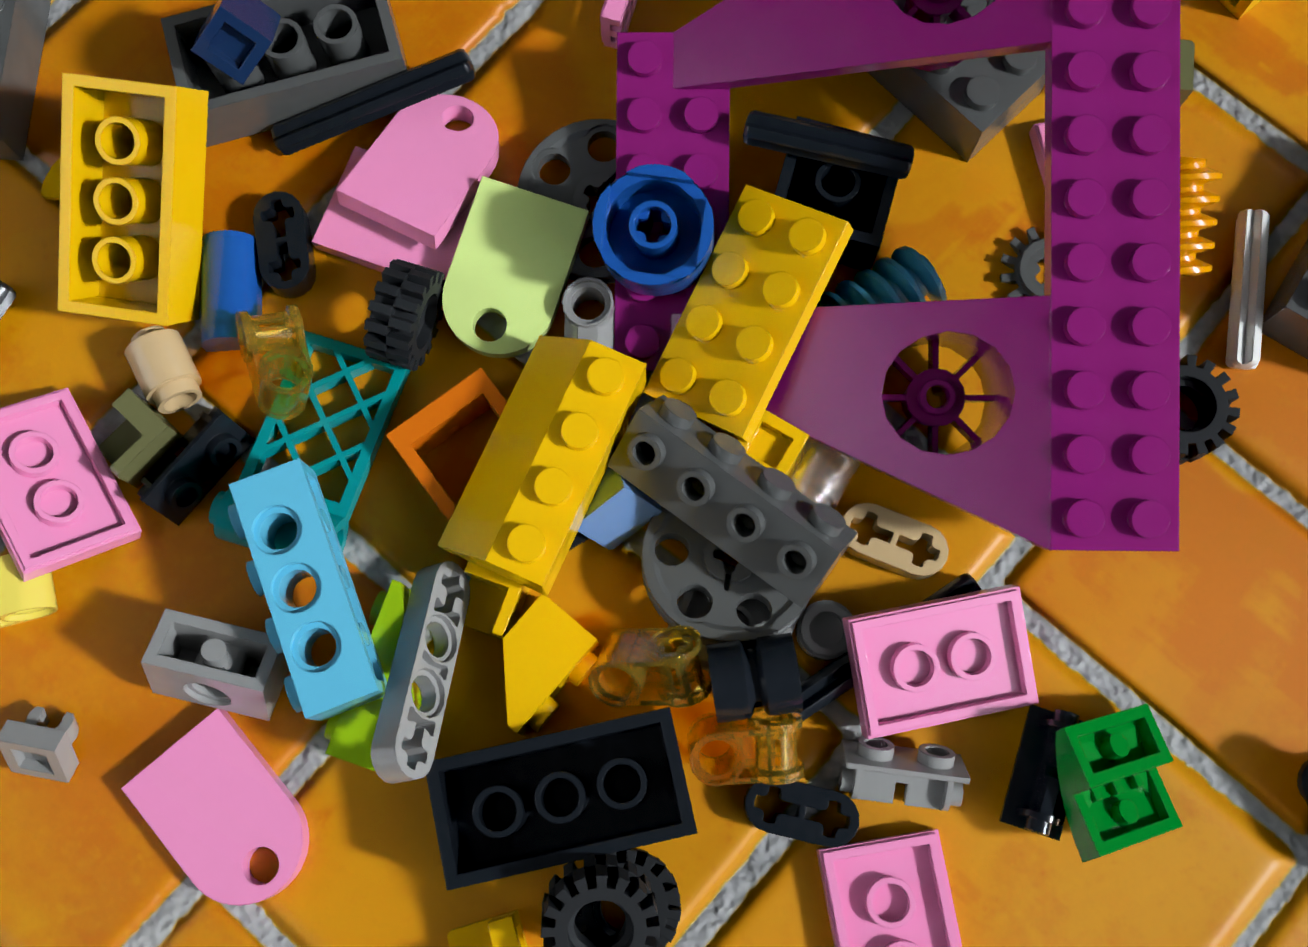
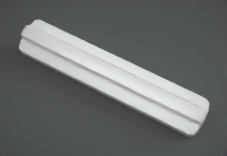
(1247, 289)

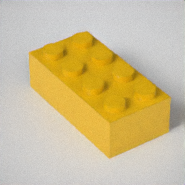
(131, 199)

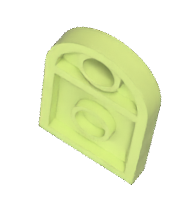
(511, 264)

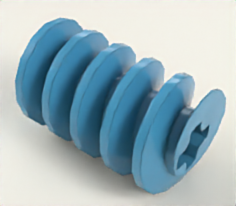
(894, 280)

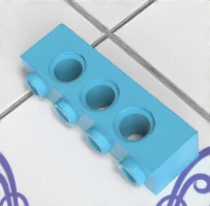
(260, 509)

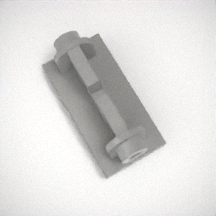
(931, 773)

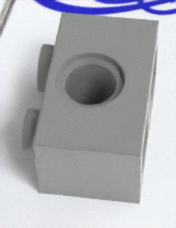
(214, 665)

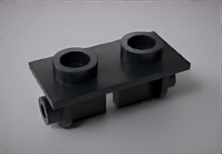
(183, 481)
(1034, 788)

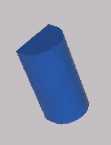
(228, 285)

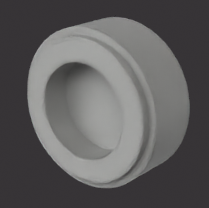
(822, 630)

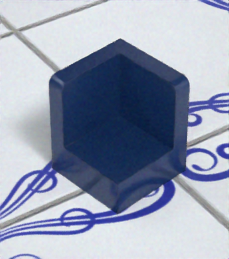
(236, 36)

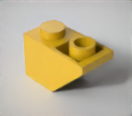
(539, 659)

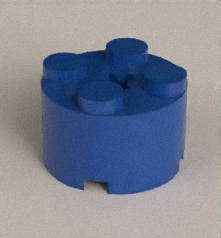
(631, 206)

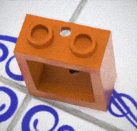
(441, 421)

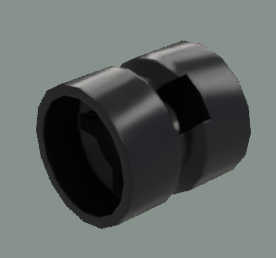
(755, 677)

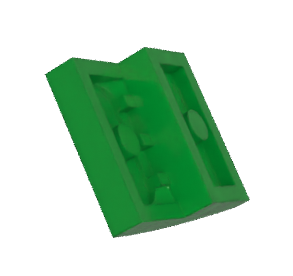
(1114, 782)

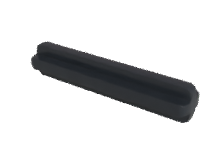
(828, 144)

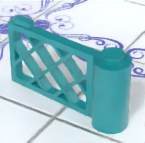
(365, 452)

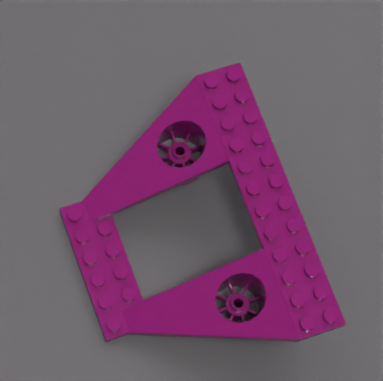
(1073, 381)

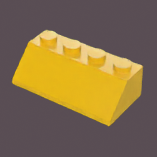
(545, 460)

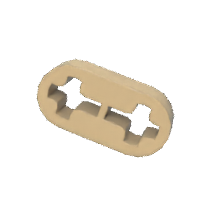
(901, 529)

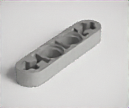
(403, 735)

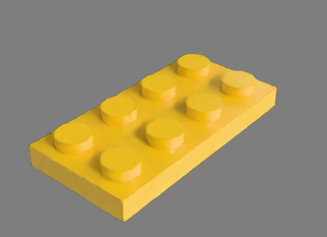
(749, 310)

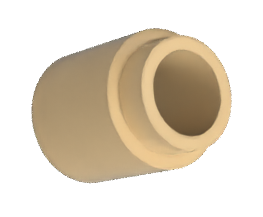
(164, 369)

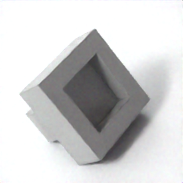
(40, 750)

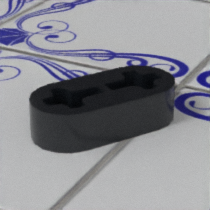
(273, 246)
(796, 826)

